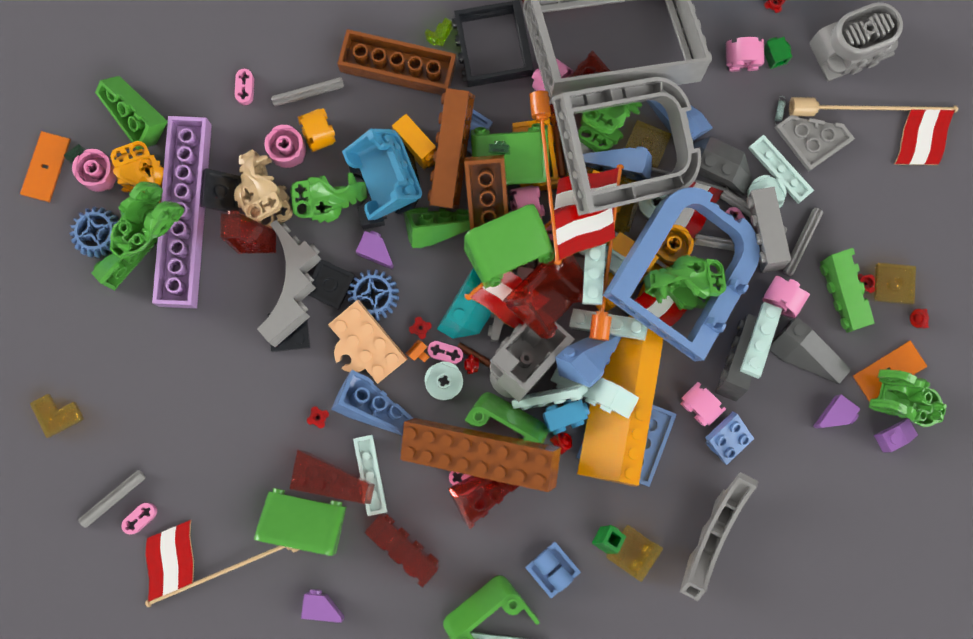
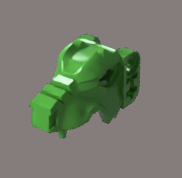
(607, 128)
(319, 190)
(142, 219)
(685, 284)
(908, 397)

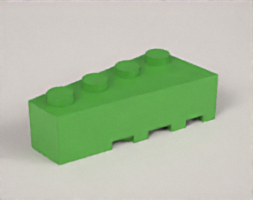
(131, 111)
(847, 290)

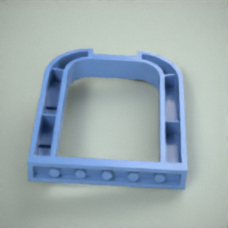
(646, 246)

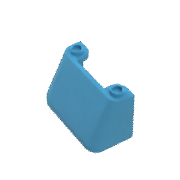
(385, 171)

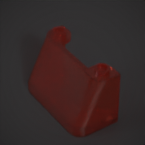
(547, 295)

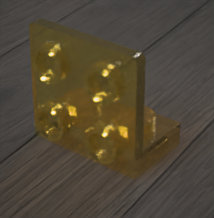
(636, 554)

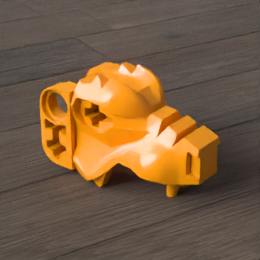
(132, 170)

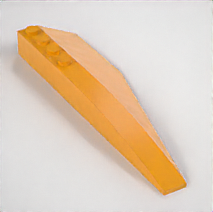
(611, 443)

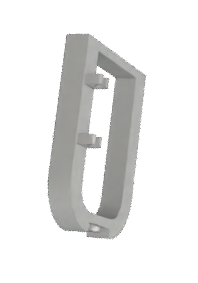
(596, 98)

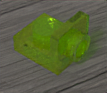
(441, 33)

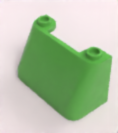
(526, 155)
(508, 244)
(493, 406)
(301, 523)

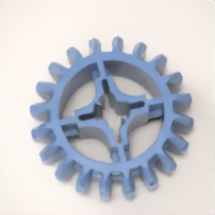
(81, 235)
(382, 293)

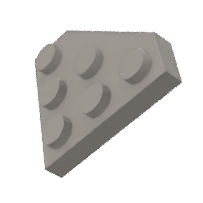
(813, 139)

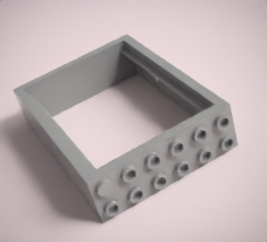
(681, 72)

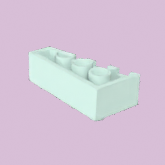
(605, 393)

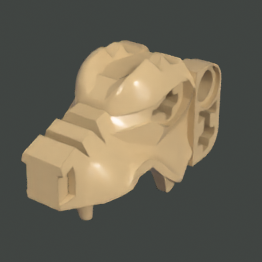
(257, 192)

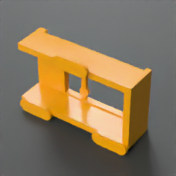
(523, 127)

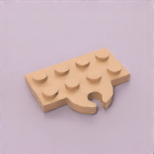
(365, 343)

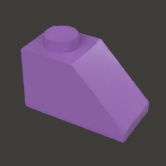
(374, 249)
(838, 412)
(896, 436)
(320, 607)

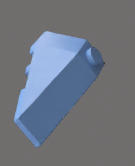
(697, 122)
(636, 161)
(586, 360)
(368, 404)

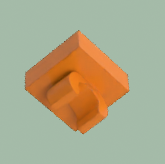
(417, 351)

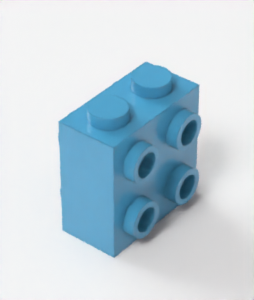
(572, 414)

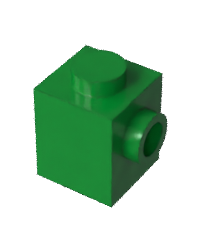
(777, 52)
(609, 539)

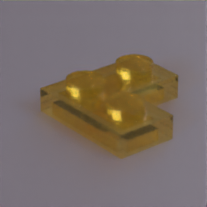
(54, 420)

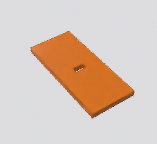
(41, 181)
(903, 359)

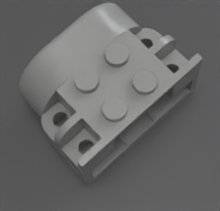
(857, 40)
(524, 360)

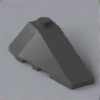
(806, 350)

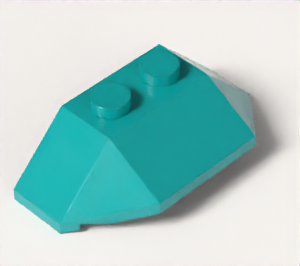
(463, 315)

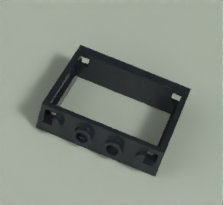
(489, 11)

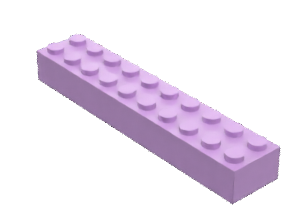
(181, 247)

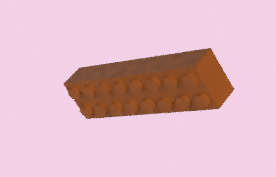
(481, 454)

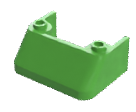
(484, 602)

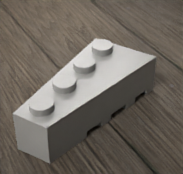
(769, 229)

